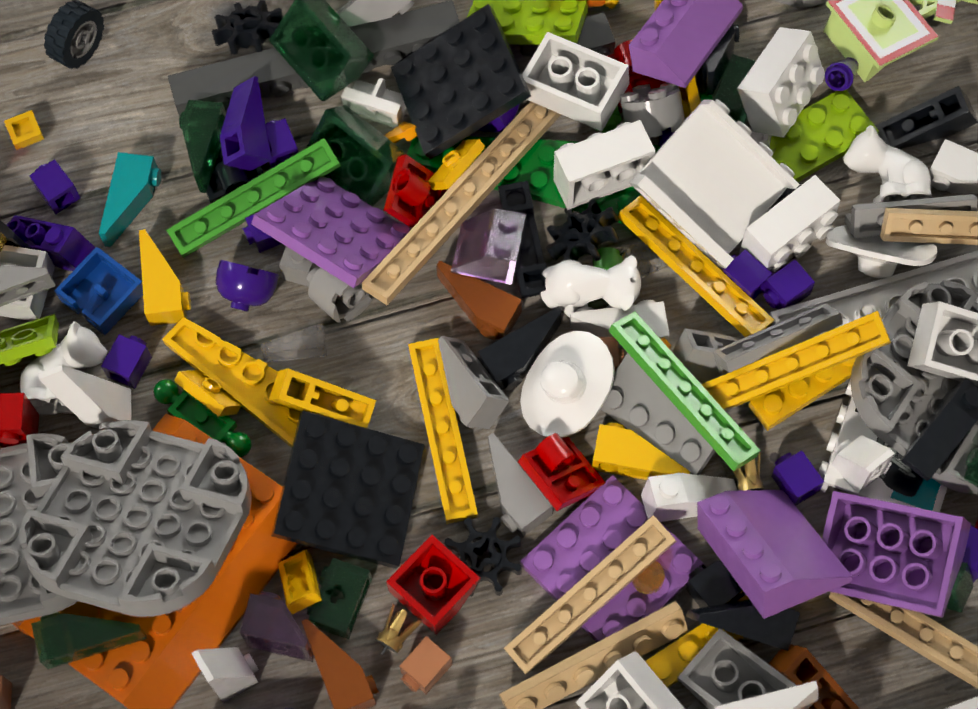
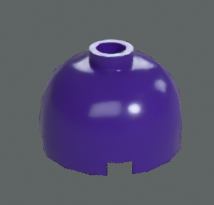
(245, 285)

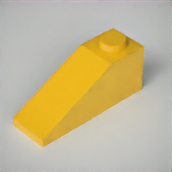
(162, 291)
(321, 398)
(630, 455)

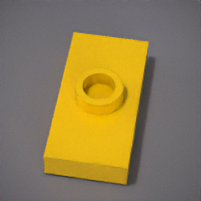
(456, 163)
(207, 392)
(299, 582)

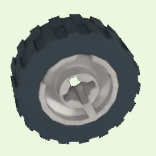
(74, 34)

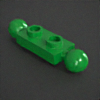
(197, 414)

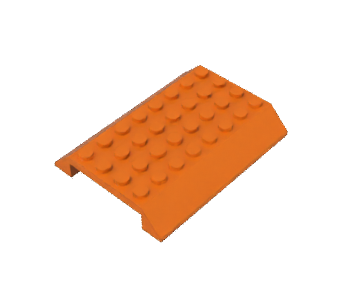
(162, 667)

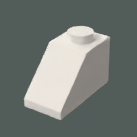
(861, 461)

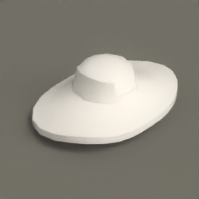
(881, 257)
(567, 384)

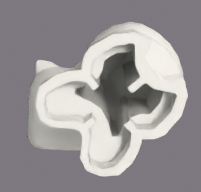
(901, 173)
(575, 285)
(77, 350)

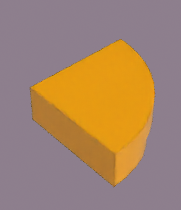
(404, 130)

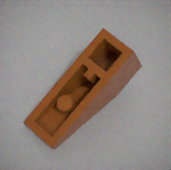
(486, 306)
(802, 667)
(341, 674)

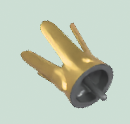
(752, 479)
(389, 636)

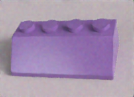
(681, 38)

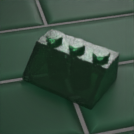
(320, 47)
(363, 153)

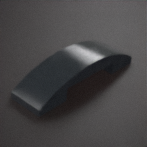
(530, 259)

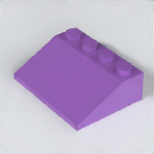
(769, 548)
(896, 551)

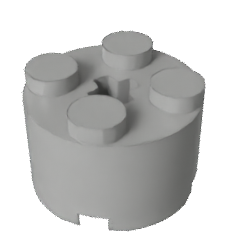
(654, 107)
(336, 296)

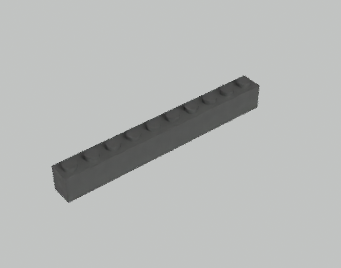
(387, 39)

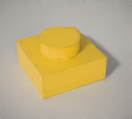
(24, 130)

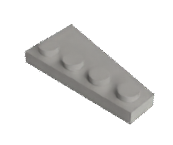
(649, 413)

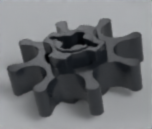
(246, 26)
(583, 233)
(477, 544)

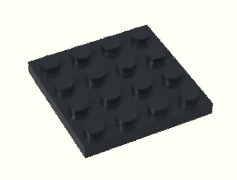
(460, 81)
(348, 490)

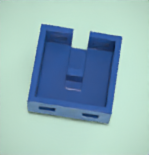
(100, 290)

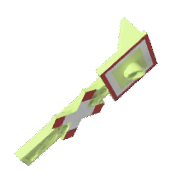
(874, 41)

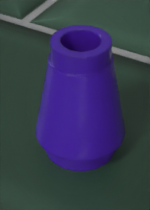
(841, 74)

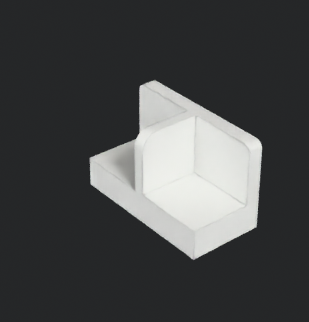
(375, 102)

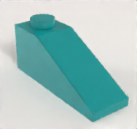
(128, 194)

